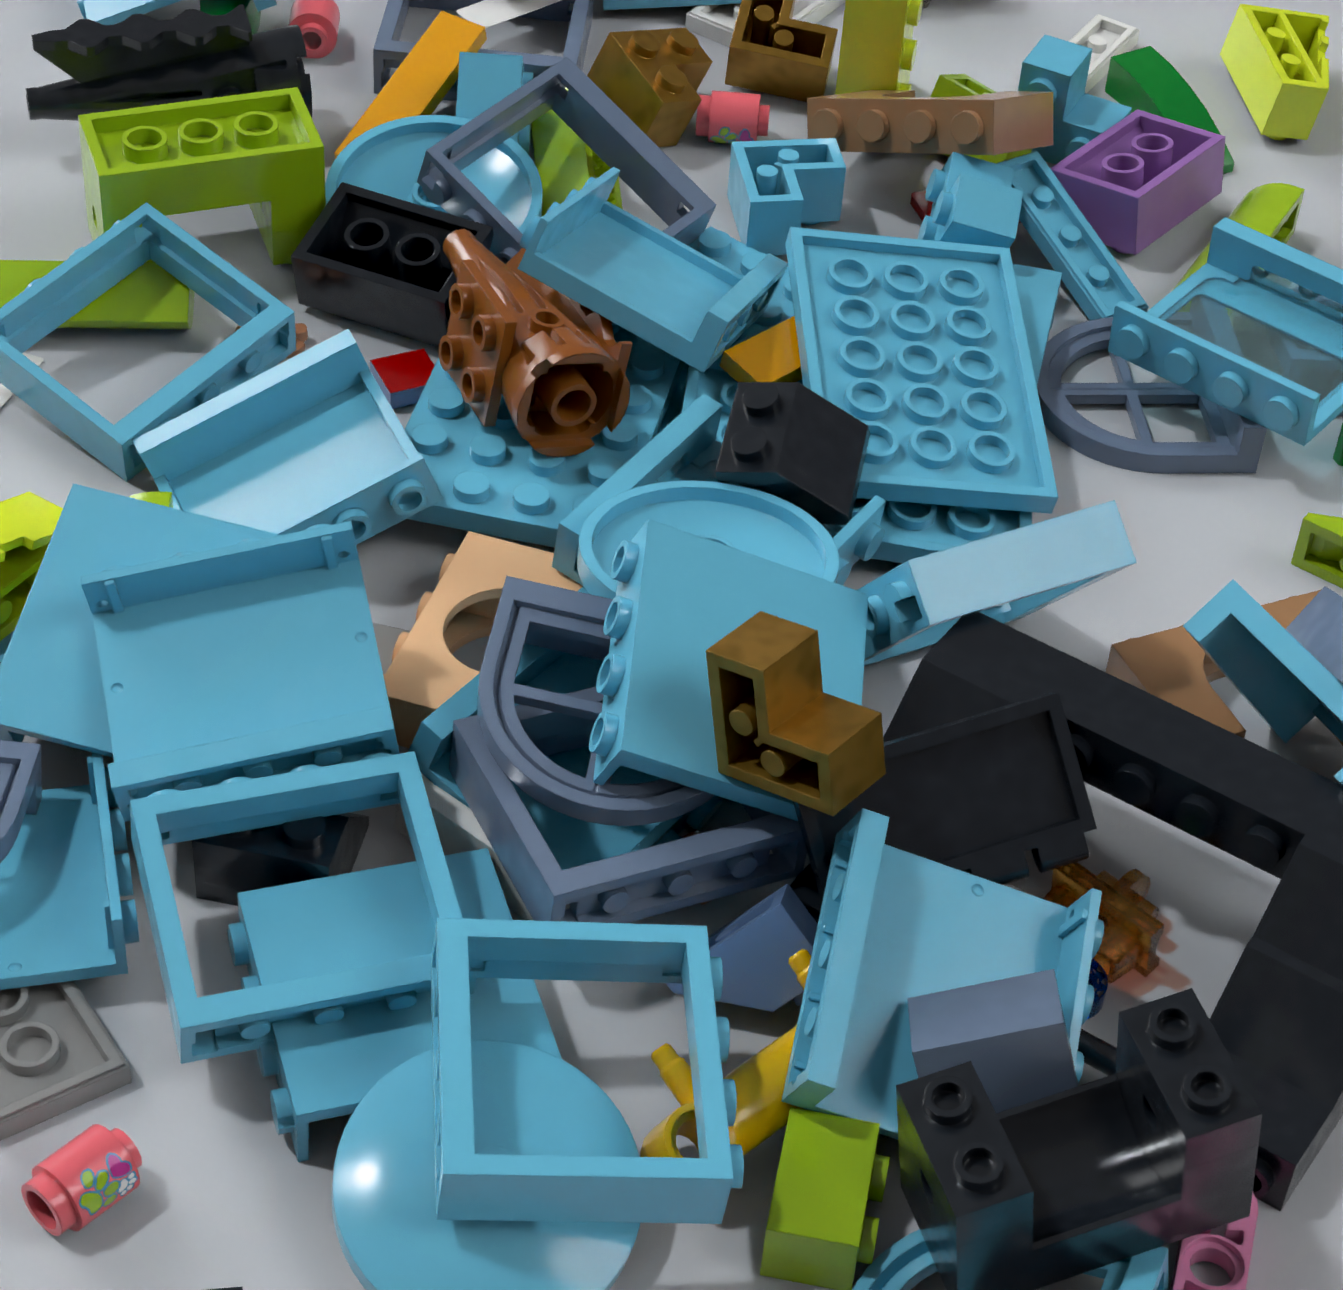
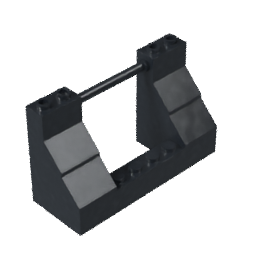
(1287, 989)

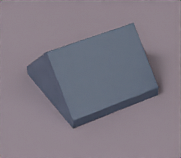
(1005, 1028)

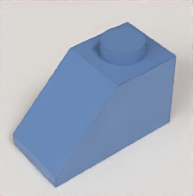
(758, 950)

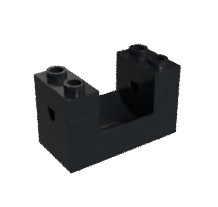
(1084, 1170)

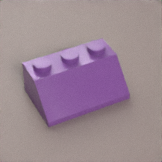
(1143, 178)

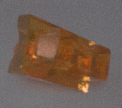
(1128, 917)

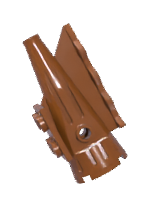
(532, 347)

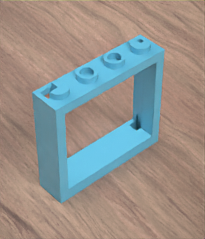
(46, 303)
(996, 576)
(243, 1017)
(579, 1186)

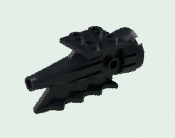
(164, 63)

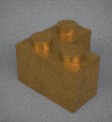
(778, 52)
(653, 79)
(780, 725)

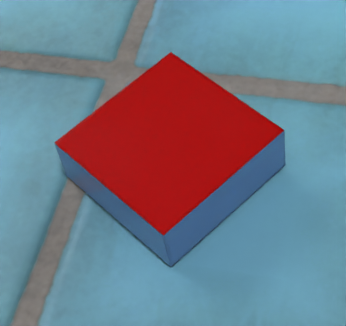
(402, 376)

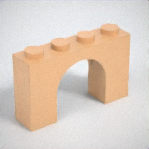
(456, 613)

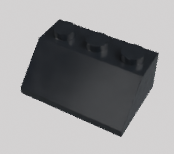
(381, 262)

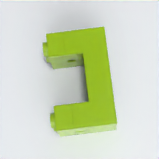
(208, 157)

